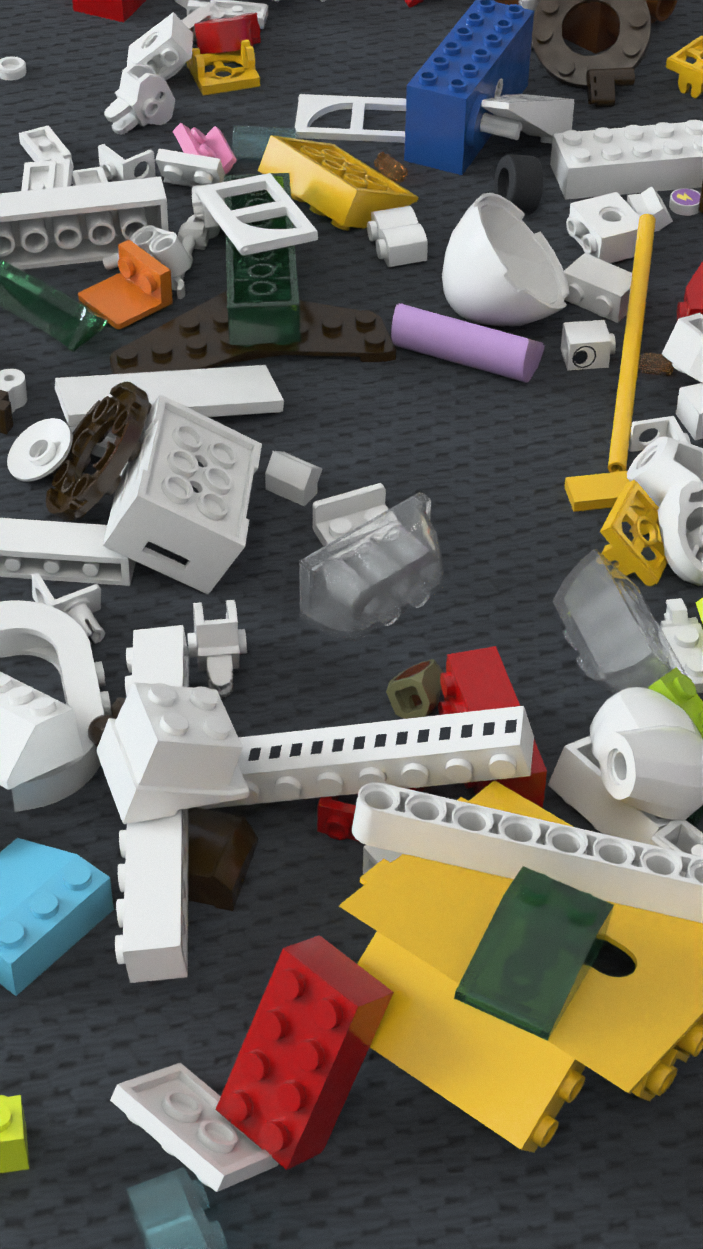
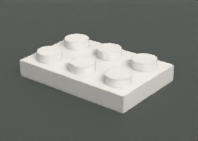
(183, 1119)

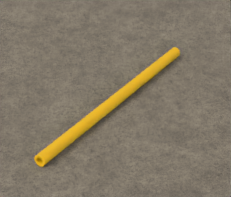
(631, 345)

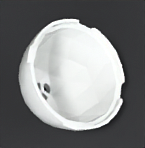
(500, 269)

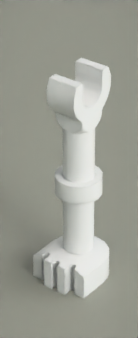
(192, 236)

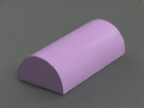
(465, 343)

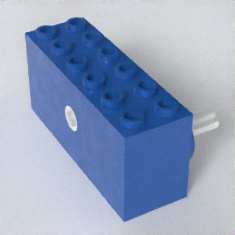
(476, 61)

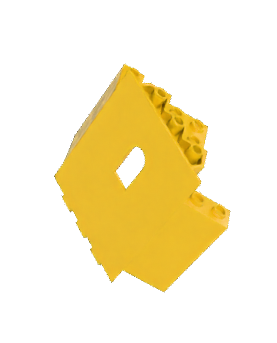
(501, 1075)

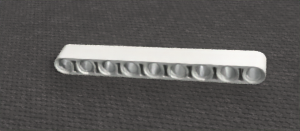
(506, 841)

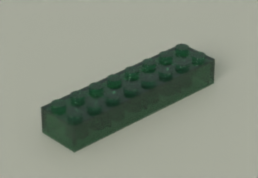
(262, 284)

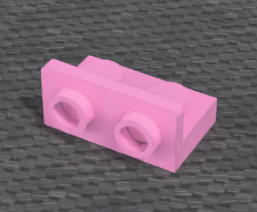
(211, 145)

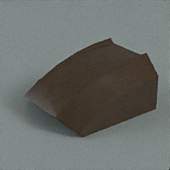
(218, 856)

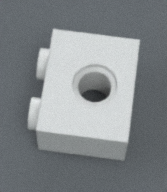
(163, 47)
(604, 227)

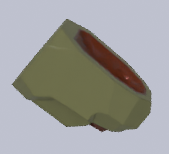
(415, 690)

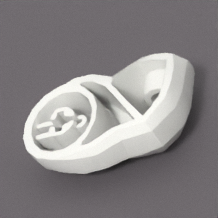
(674, 480)
(649, 753)

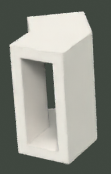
(650, 203)
(292, 477)

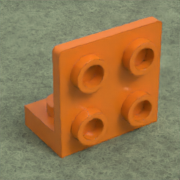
(133, 293)

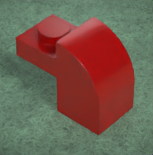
(227, 33)

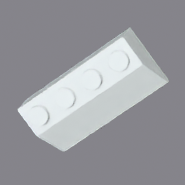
(34, 733)

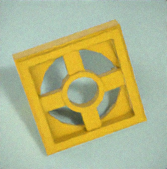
(689, 73)
(210, 83)
(641, 513)

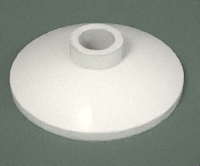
(39, 450)

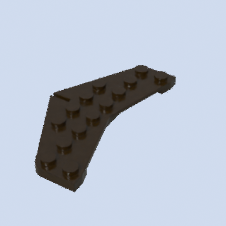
(202, 339)

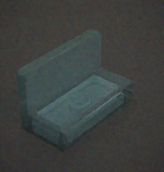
(251, 141)

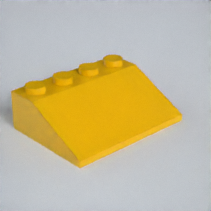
(333, 181)

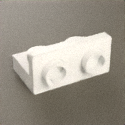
(347, 511)

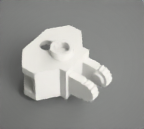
(140, 100)
(217, 647)

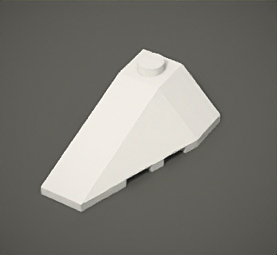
(537, 114)

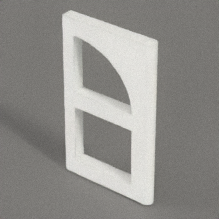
(313, 106)
(249, 238)

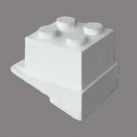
(170, 752)

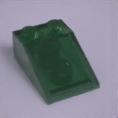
(535, 952)

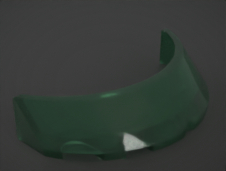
(48, 307)

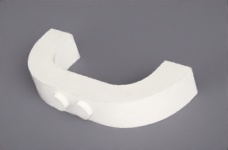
(60, 639)

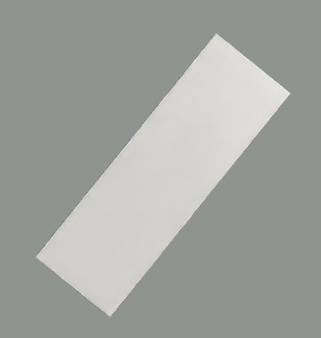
(206, 391)

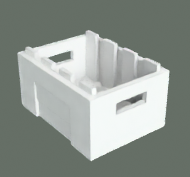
(159, 502)

